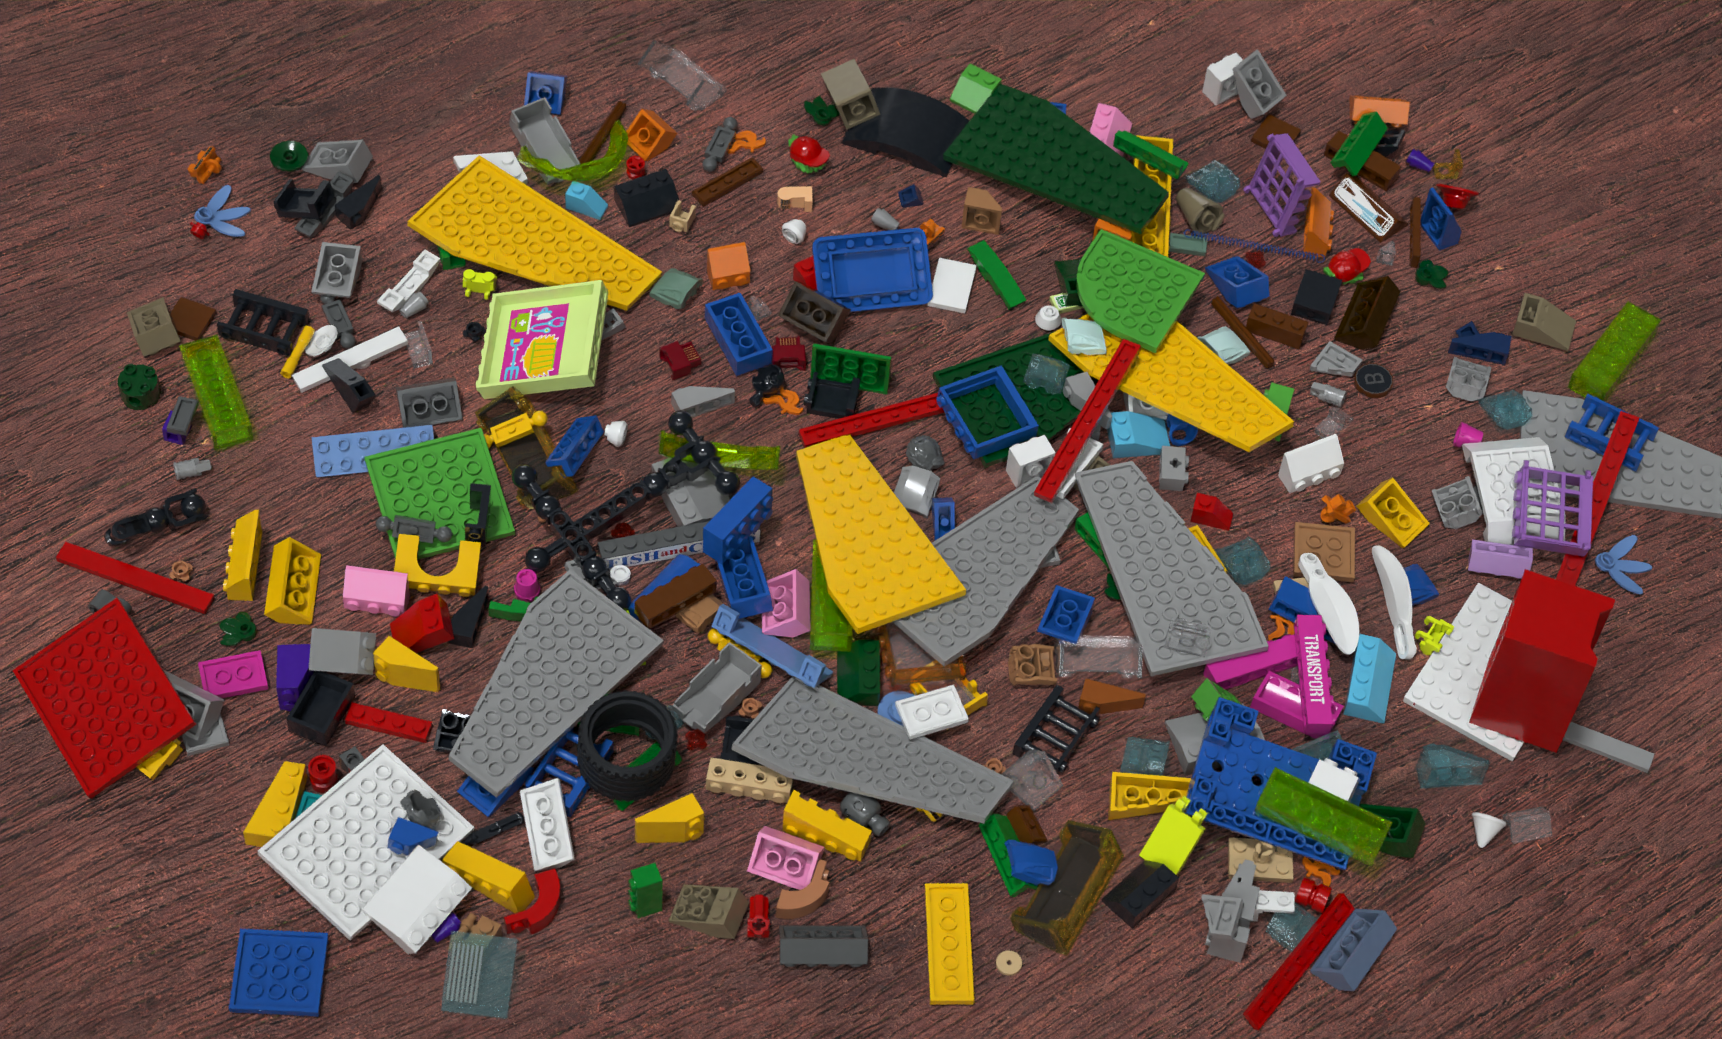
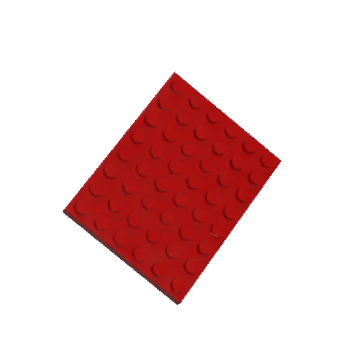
(104, 698)

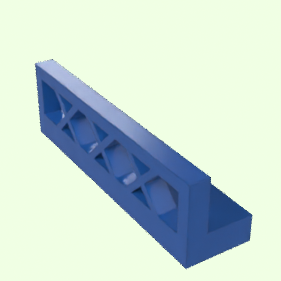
(576, 444)

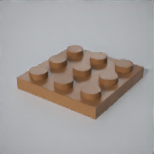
(1330, 544)

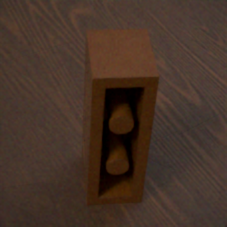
(1276, 326)

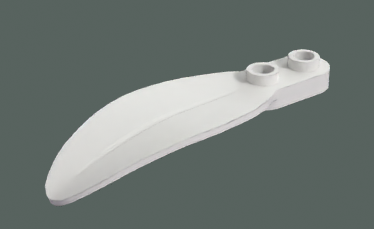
(1397, 598)
(1331, 603)

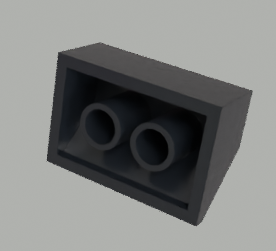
(646, 197)
(1141, 892)

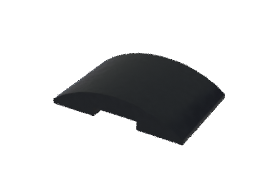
(909, 128)

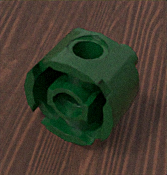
(138, 386)

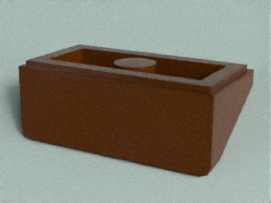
(1026, 825)

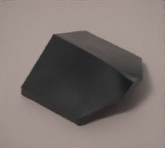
(1390, 142)

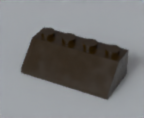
(1368, 313)

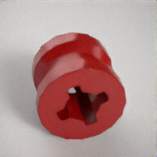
(635, 162)

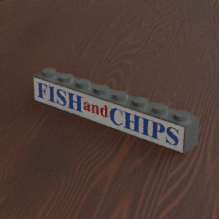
(656, 545)

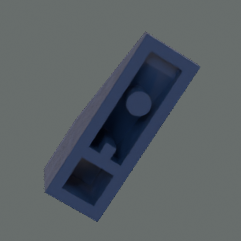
(1486, 347)

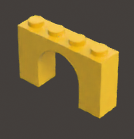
(460, 580)

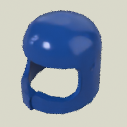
(1177, 424)

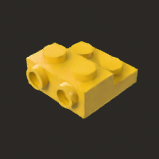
(158, 761)

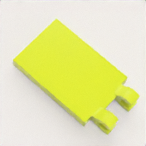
(1175, 836)

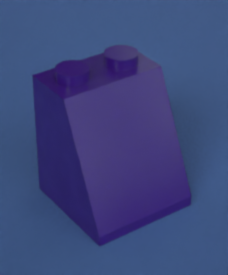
(292, 673)

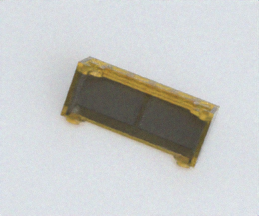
(529, 450)
(1063, 907)

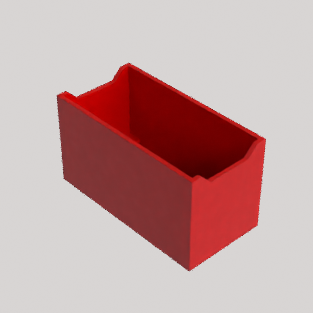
(1541, 661)

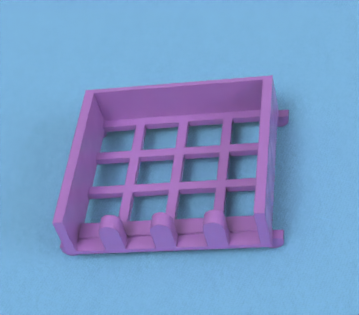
(1282, 218)
(1584, 509)

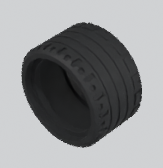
(634, 710)

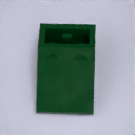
(1067, 277)

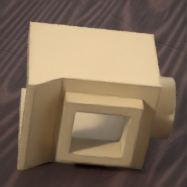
(681, 220)

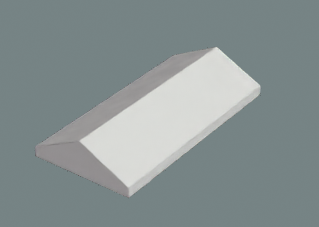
(547, 825)

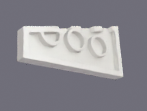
(1085, 459)

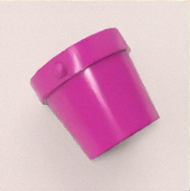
(1466, 434)
(526, 585)

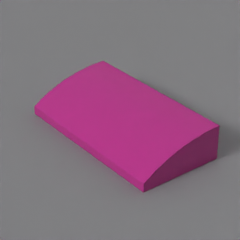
(1282, 702)

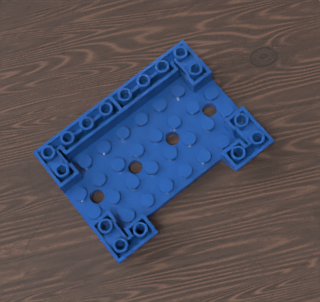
(1231, 795)

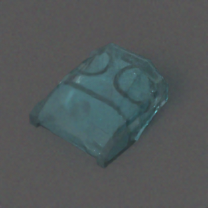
(1215, 181)
(1046, 373)
(1507, 409)
(1244, 561)
(1144, 756)
(1290, 927)

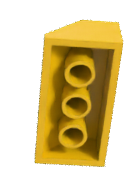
(244, 557)
(292, 583)

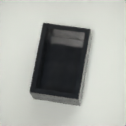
(320, 707)

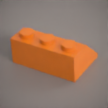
(1390, 110)
(1318, 225)

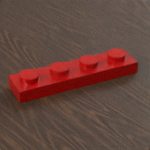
(388, 722)

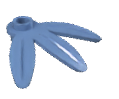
(211, 216)
(1609, 563)

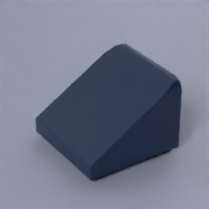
(910, 197)
(1467, 330)

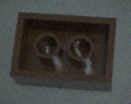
(814, 312)

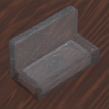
(419, 347)
(1528, 824)

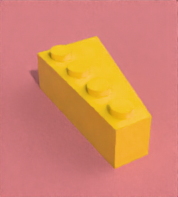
(1143, 794)
(278, 805)
(825, 828)
(491, 877)

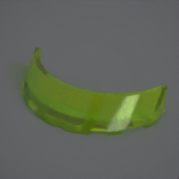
(585, 171)
(731, 455)

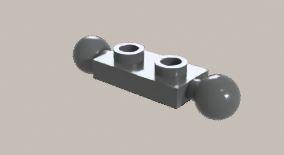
(720, 144)
(338, 317)
(412, 526)

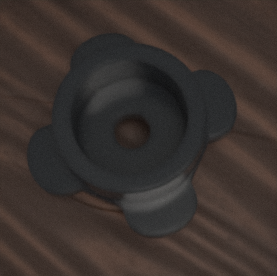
(474, 327)

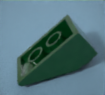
(1405, 829)

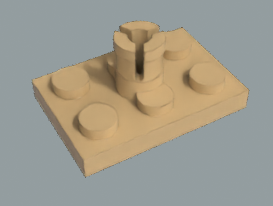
(1272, 862)

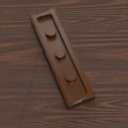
(727, 181)
(1415, 231)

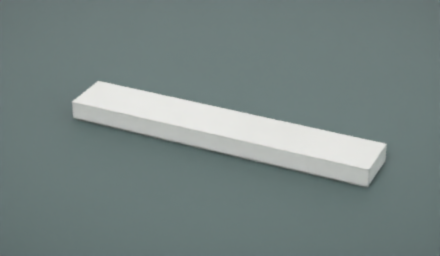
(352, 357)

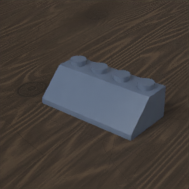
(1354, 949)

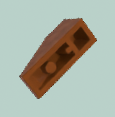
(1108, 698)

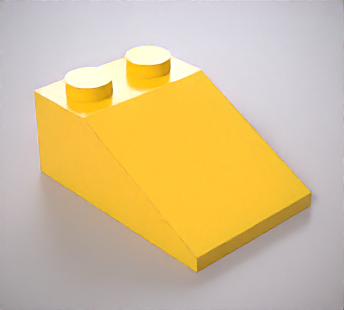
(1393, 513)
(404, 667)
(671, 823)

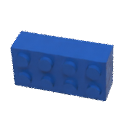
(738, 334)
(737, 520)
(745, 582)

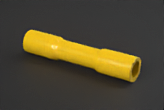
(302, 342)

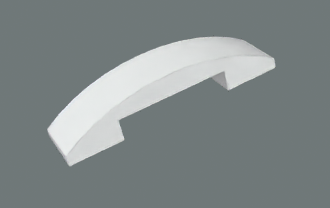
(412, 282)

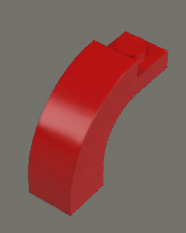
(542, 911)

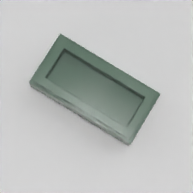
(1181, 244)

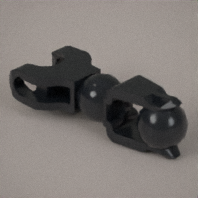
(157, 519)

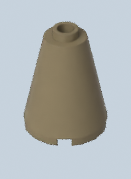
(1200, 211)

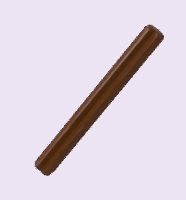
(603, 132)
(1242, 332)

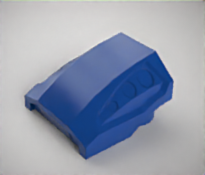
(1420, 585)
(1032, 862)

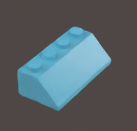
(1370, 680)

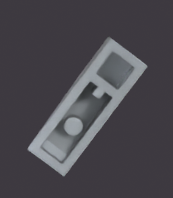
(1078, 389)
(701, 399)

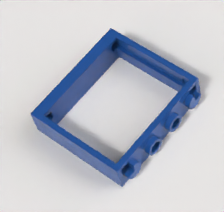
(1011, 396)

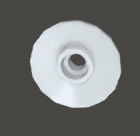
(322, 340)

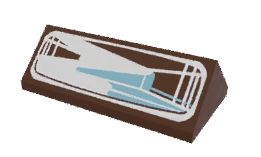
(1367, 208)

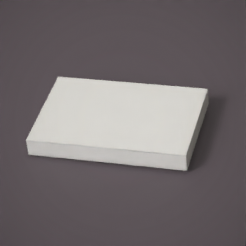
(952, 285)
(931, 712)

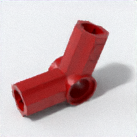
(758, 917)

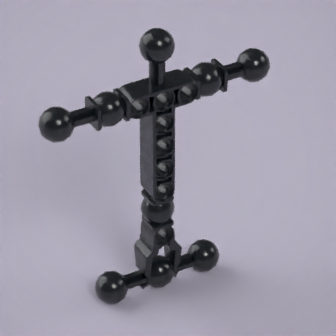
(653, 485)

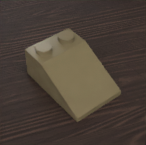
(153, 327)

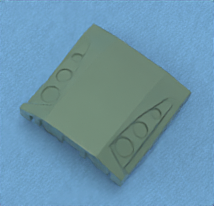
(675, 288)

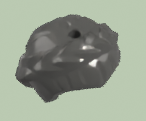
(924, 453)
(421, 809)

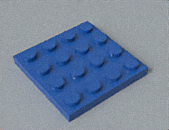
(279, 972)

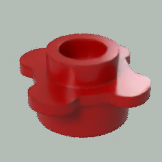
(199, 230)

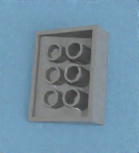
(692, 500)
(1187, 736)

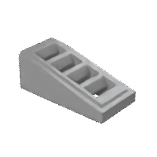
(613, 328)

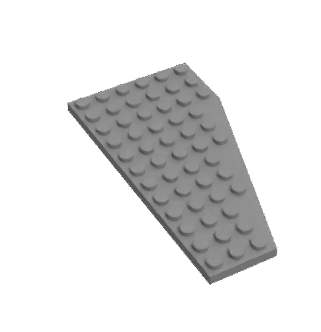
(1669, 478)
(994, 561)
(1165, 571)
(555, 666)
(847, 747)

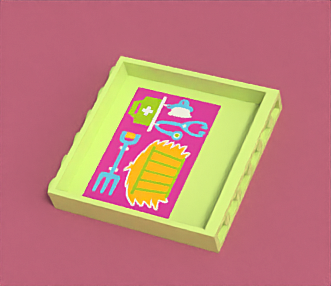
(543, 339)

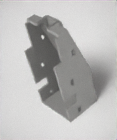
(543, 136)
(718, 688)
(1242, 888)

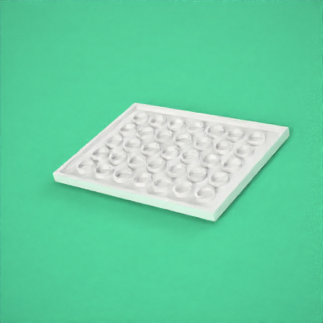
(1453, 676)
(339, 844)

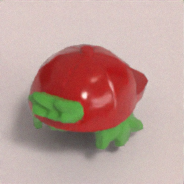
(807, 154)
(1348, 265)

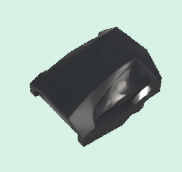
(448, 730)

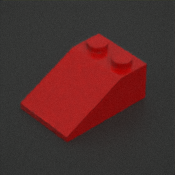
(423, 624)

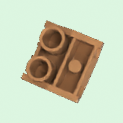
(700, 613)
(1031, 665)

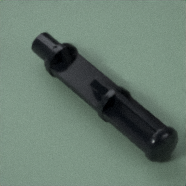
(494, 829)

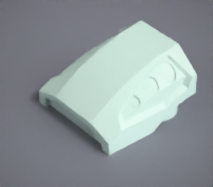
(1083, 337)
(1225, 345)

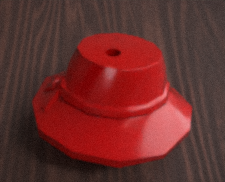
(1455, 196)

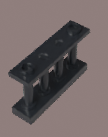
(263, 306)
(1046, 714)

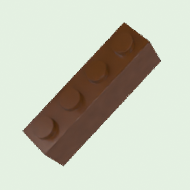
(1376, 169)
(675, 596)

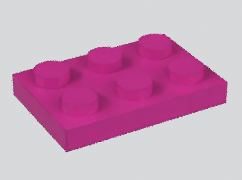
(234, 674)

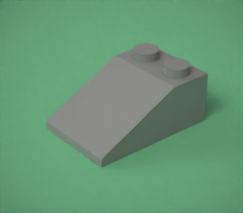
(1257, 85)
(339, 156)
(337, 269)
(342, 651)

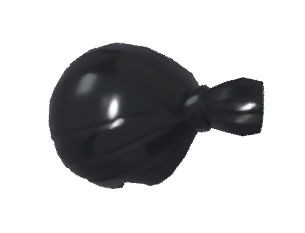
(767, 382)

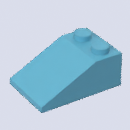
(1136, 435)

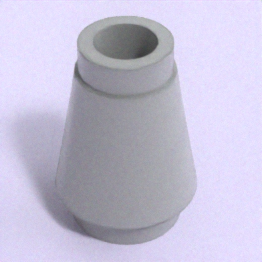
(884, 220)
(414, 304)

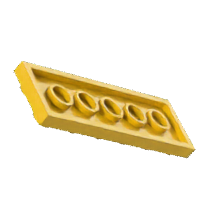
(949, 944)

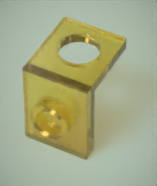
(1453, 167)

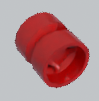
(322, 773)
(1313, 895)

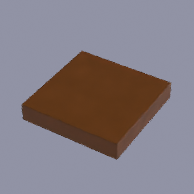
(1274, 126)
(191, 318)

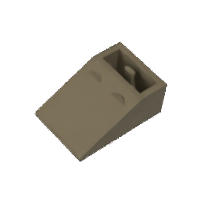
(1543, 323)
(710, 910)

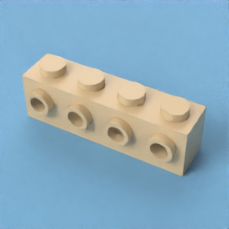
(747, 780)

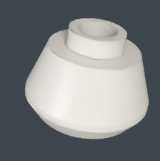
(794, 231)
(1048, 318)
(616, 432)

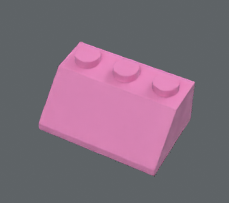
(1107, 123)
(375, 591)
(790, 605)
(784, 858)

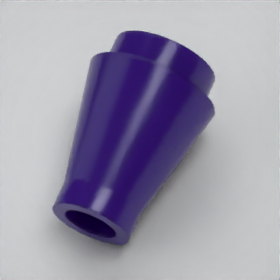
(1420, 161)
(450, 924)

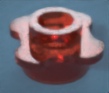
(1256, 259)
(622, 527)
(695, 735)

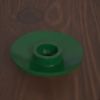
(288, 156)

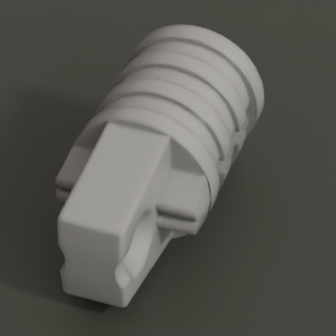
(1328, 394)
(190, 468)

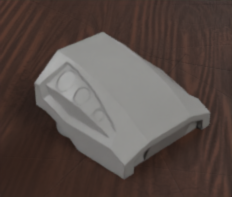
(1468, 380)
(916, 489)
(1458, 504)

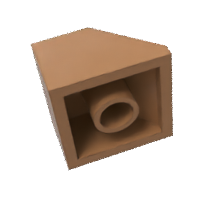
(981, 212)

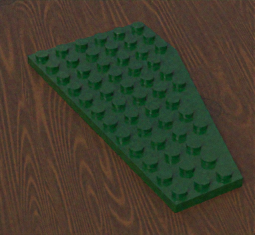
(1054, 157)
(987, 411)

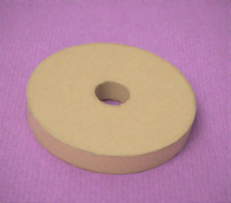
(1008, 956)

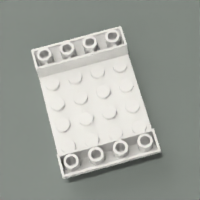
(1494, 472)

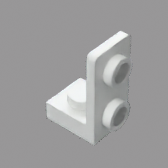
(1274, 902)

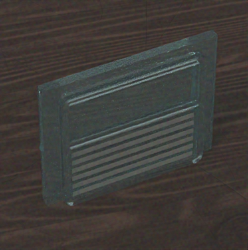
(479, 974)

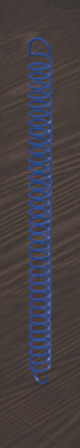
(1254, 245)

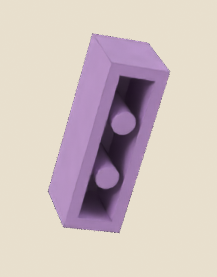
(1499, 558)

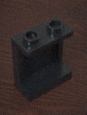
(303, 202)
(1316, 297)
(831, 397)
(479, 499)
(734, 728)

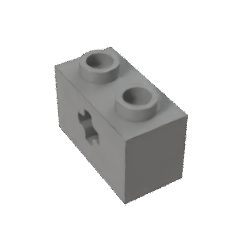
(1172, 468)

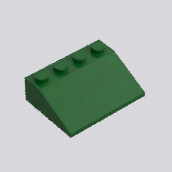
(844, 364)

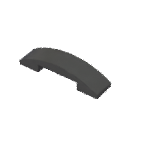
(341, 187)

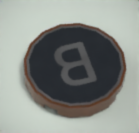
(1373, 380)

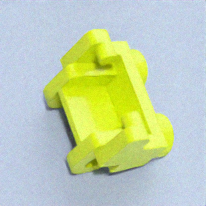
(479, 283)
(1435, 634)

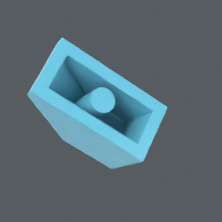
(585, 200)

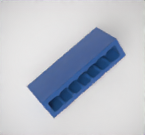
(676, 567)
(1294, 600)

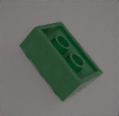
(860, 673)

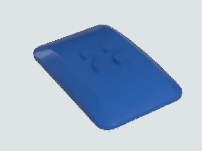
(874, 269)

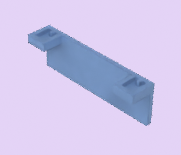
(346, 452)
(777, 652)

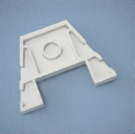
(503, 160)

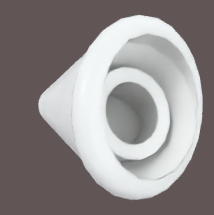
(1486, 827)

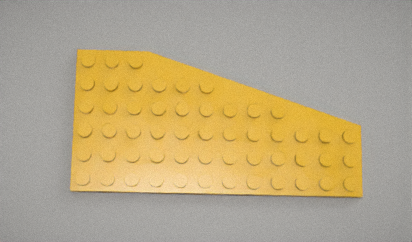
(516, 230)
(1191, 385)
(867, 541)

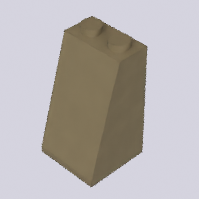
(850, 94)

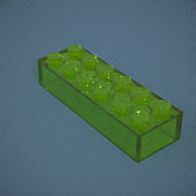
(1614, 352)
(216, 392)
(827, 623)
(1323, 816)

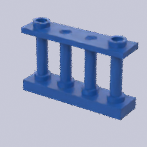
(1597, 442)
(578, 784)

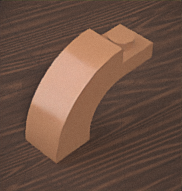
(805, 901)

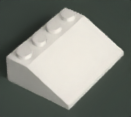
(416, 899)

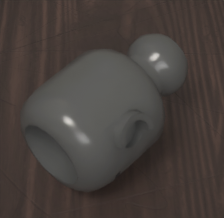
(864, 811)

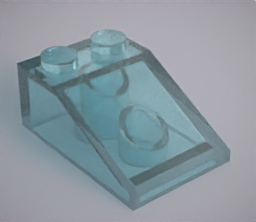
(1449, 767)

